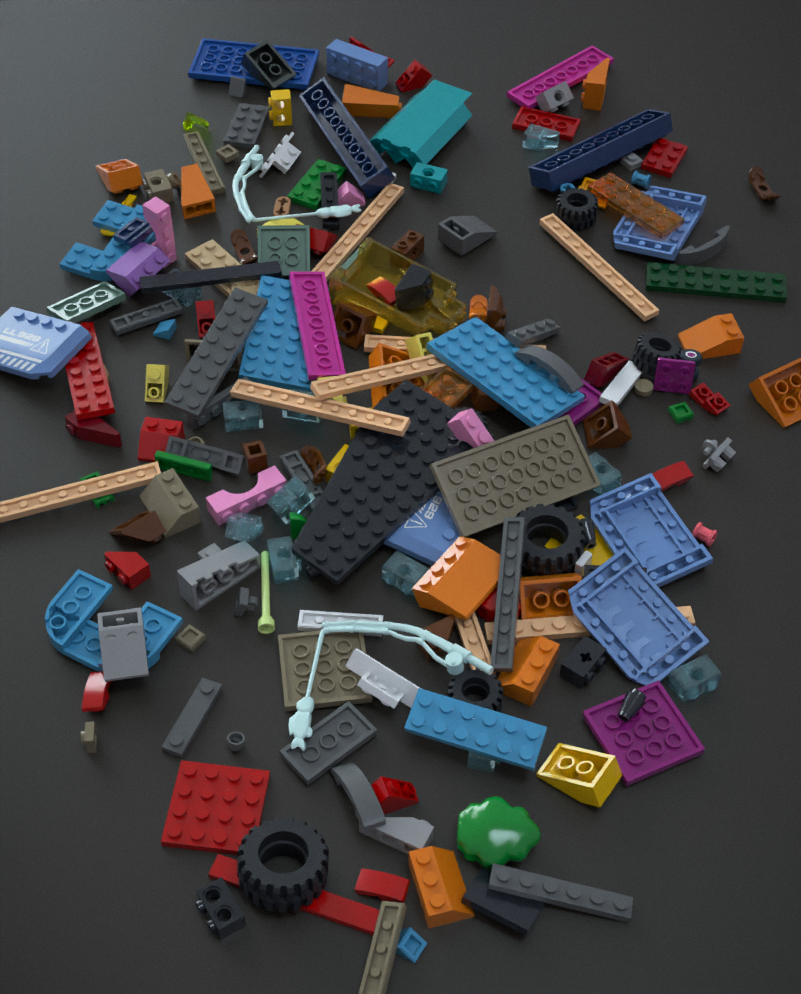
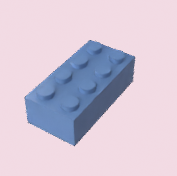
(357, 65)

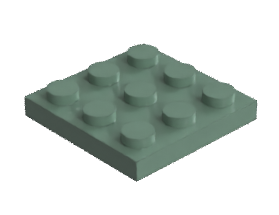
(287, 245)

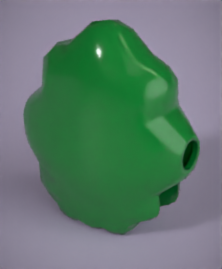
(496, 832)

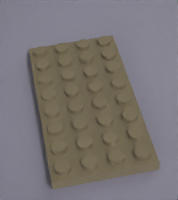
(513, 474)

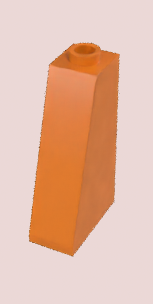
(370, 103)
(195, 193)

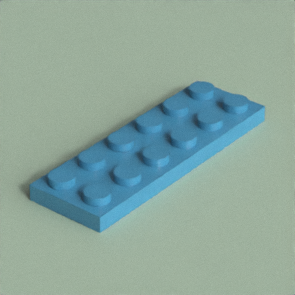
(476, 729)

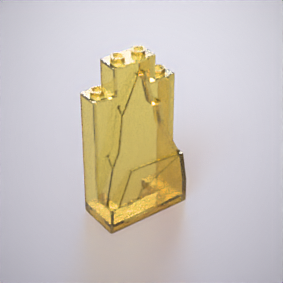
(376, 260)

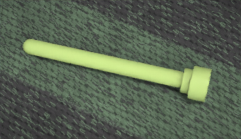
(265, 624)

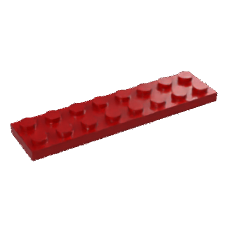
(89, 381)

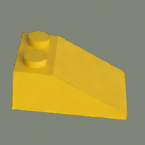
(581, 773)

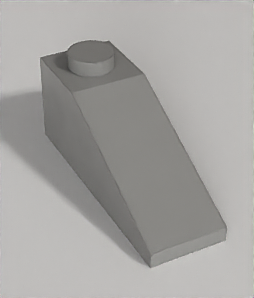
(402, 833)

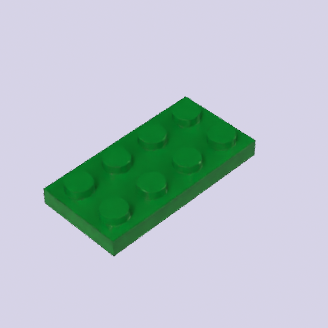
(308, 189)

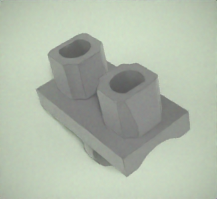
(714, 461)

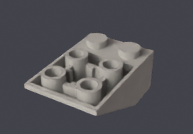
(123, 644)

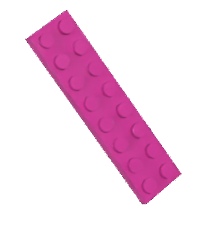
(570, 70)
(316, 325)

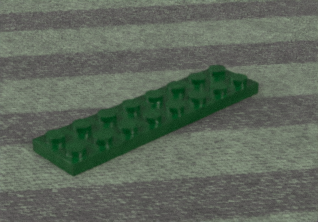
(716, 282)

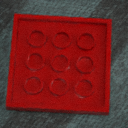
(214, 807)

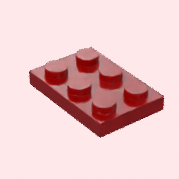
(664, 157)

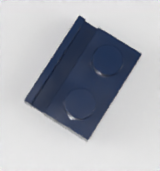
(133, 232)

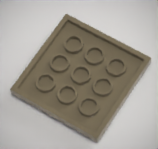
(332, 681)

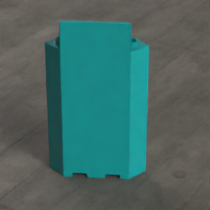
(423, 124)

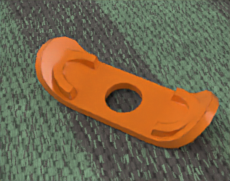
(478, 308)

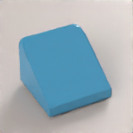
(165, 329)
(410, 944)

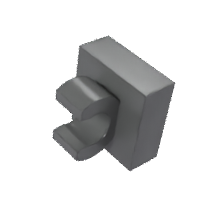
(244, 602)

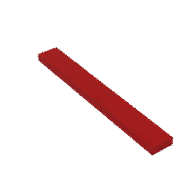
(326, 905)

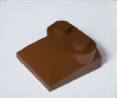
(496, 311)

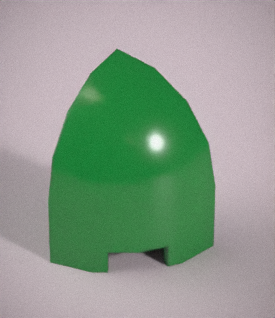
(296, 524)

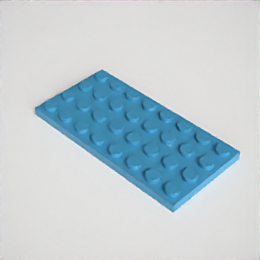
(274, 346)
(491, 365)

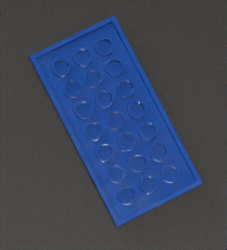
(222, 59)

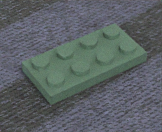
(87, 303)

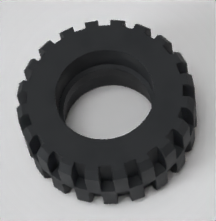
(556, 524)
(282, 890)

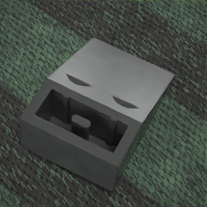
(464, 233)

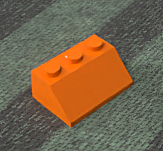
(547, 595)
(532, 665)
(439, 885)

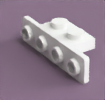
(284, 156)
(381, 680)

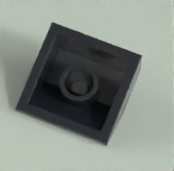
(414, 288)

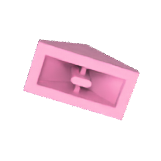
(350, 195)

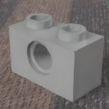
(559, 92)

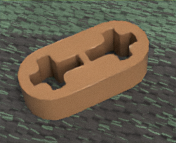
(278, 208)

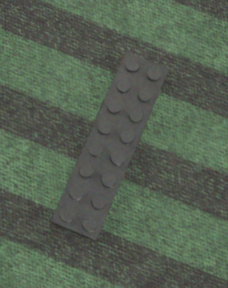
(216, 353)

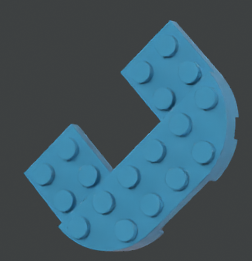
(94, 262)
(78, 637)

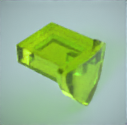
(191, 118)

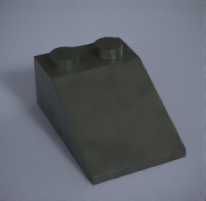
(267, 65)

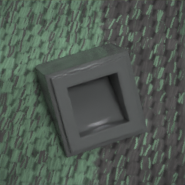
(237, 87)

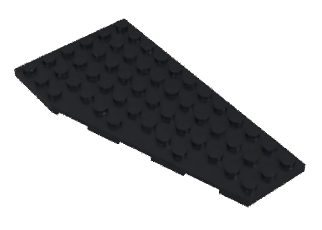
(378, 484)

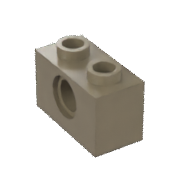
(158, 185)

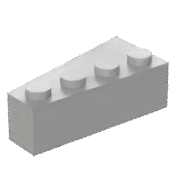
(217, 573)

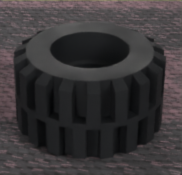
(577, 208)
(650, 348)
(477, 683)

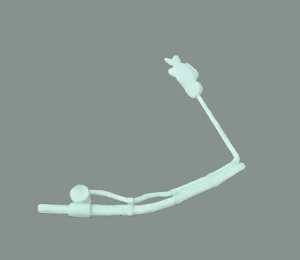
(256, 163)
(300, 722)

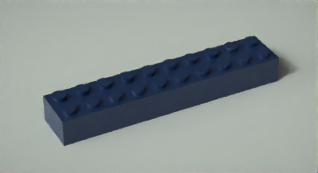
(347, 137)
(600, 149)

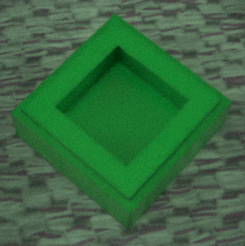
(680, 412)

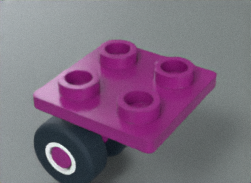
(677, 375)

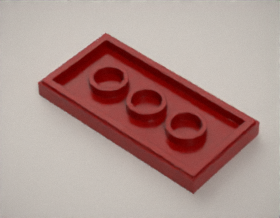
(564, 124)

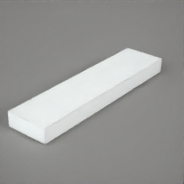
(621, 384)
(312, 620)

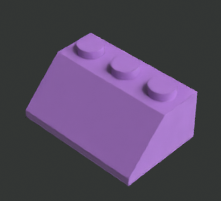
(137, 262)

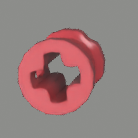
(704, 534)

